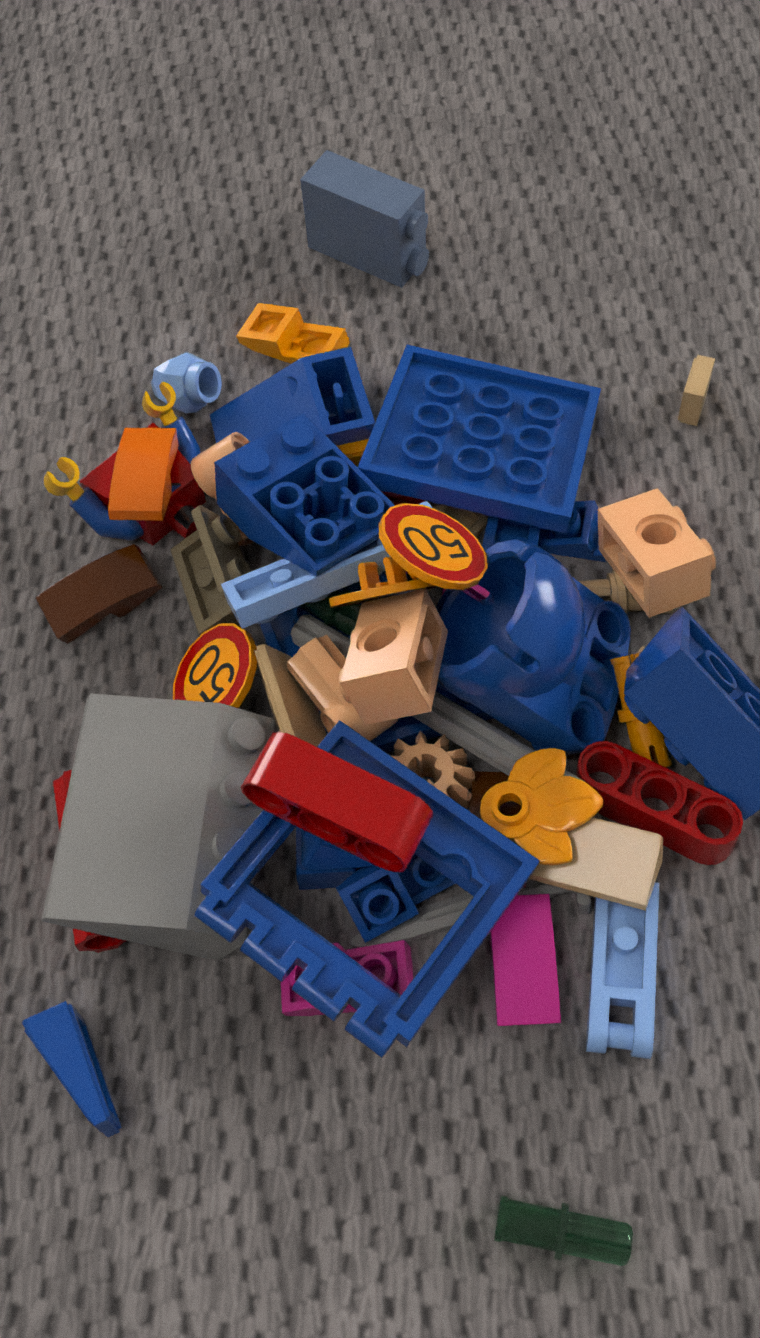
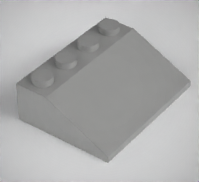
(151, 817)

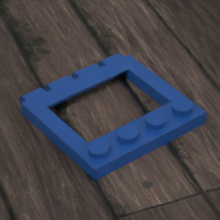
(453, 844)

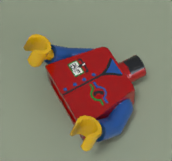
(92, 497)

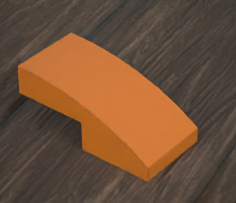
(142, 474)

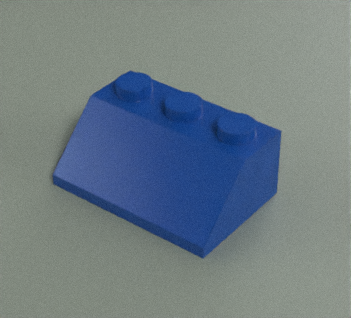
(700, 707)

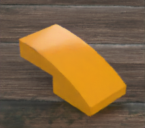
(284, 335)

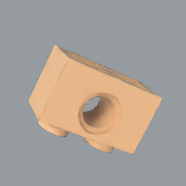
(655, 552)
(394, 657)

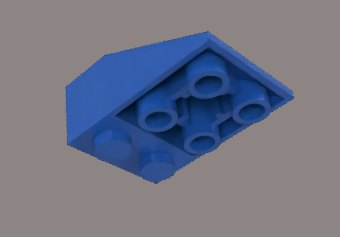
(318, 385)
(300, 496)

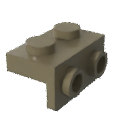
(206, 562)

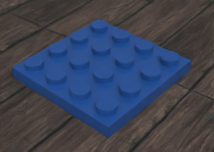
(482, 438)

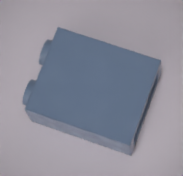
(365, 218)

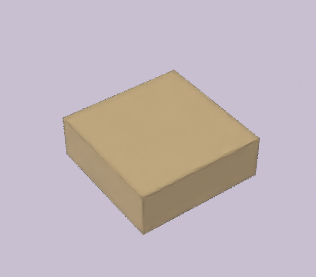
(696, 390)

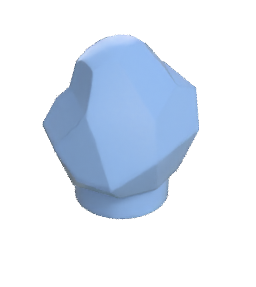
(192, 379)

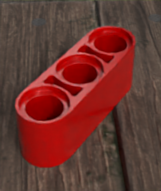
(337, 802)
(687, 802)

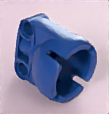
(535, 649)

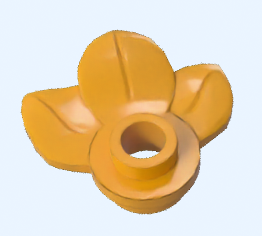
(549, 806)

